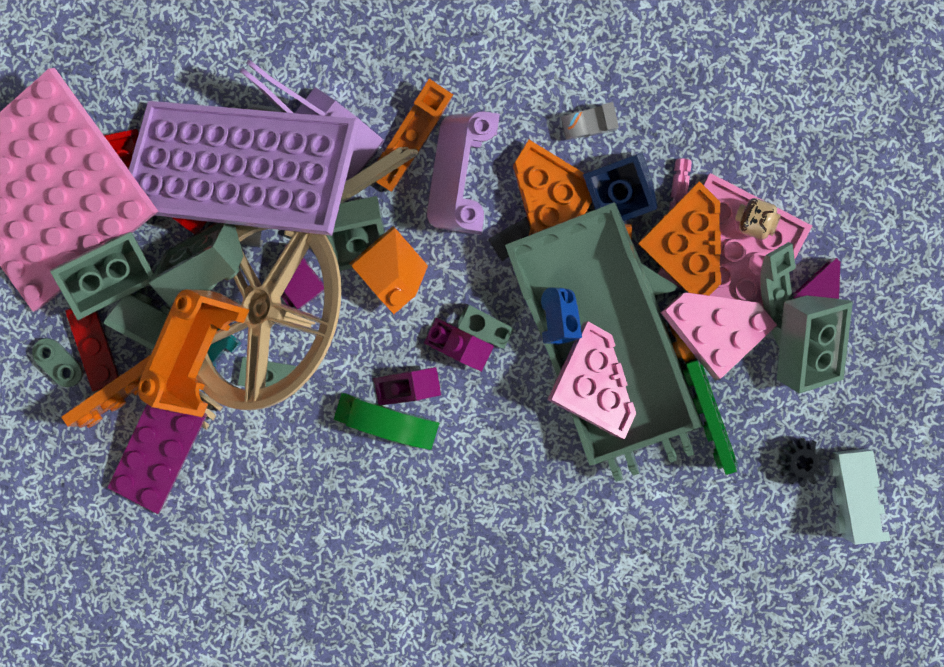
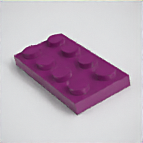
(155, 456)

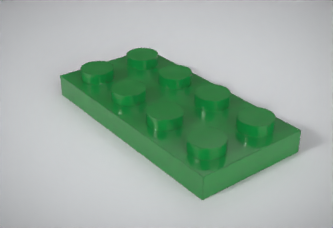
(714, 425)

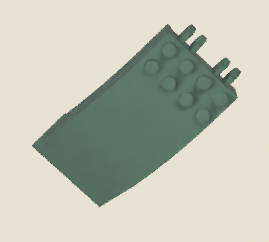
(612, 292)

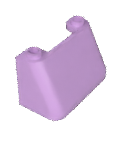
(446, 202)

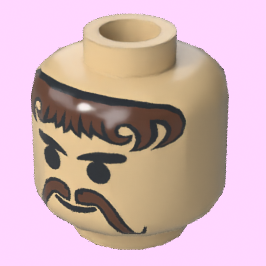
(758, 218)

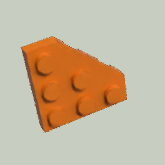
(549, 188)
(689, 242)

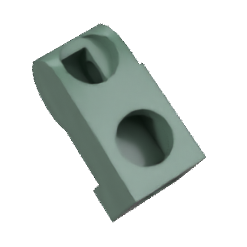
(484, 326)

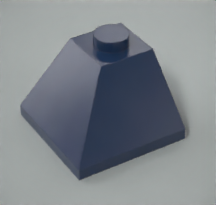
(623, 183)

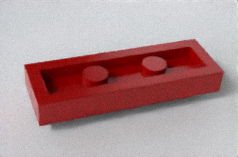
(93, 349)

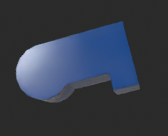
(561, 316)

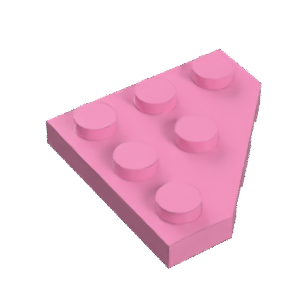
(718, 328)
(594, 383)

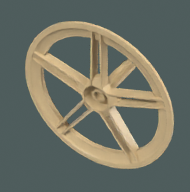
(267, 310)

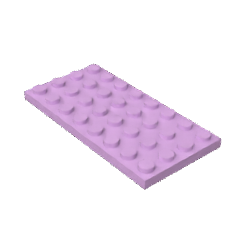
(244, 165)

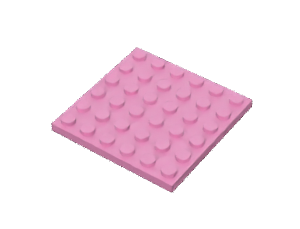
(58, 187)

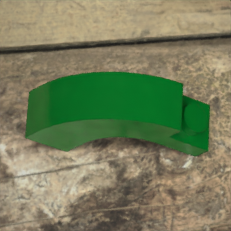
(386, 422)

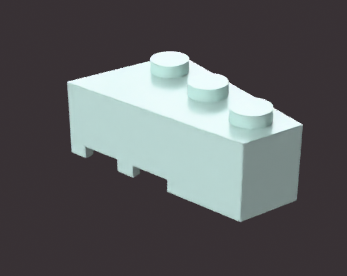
(857, 496)

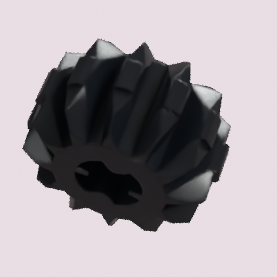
(796, 472)

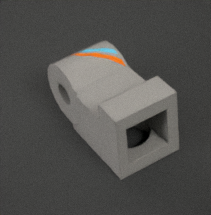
(590, 122)

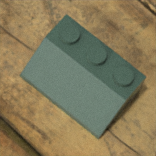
(198, 262)
(103, 275)
(813, 342)

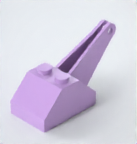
(321, 104)

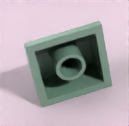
(355, 229)
(138, 319)

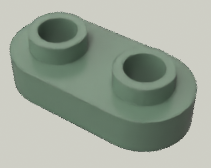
(57, 361)

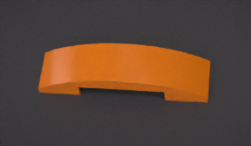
(416, 127)

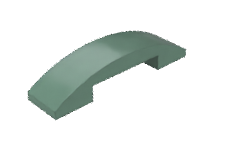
(776, 284)

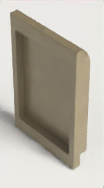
(377, 171)

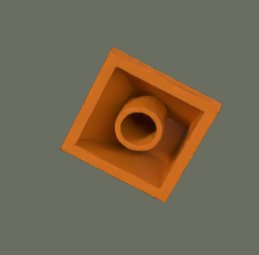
(391, 269)

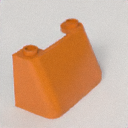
(181, 348)

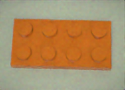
(109, 397)

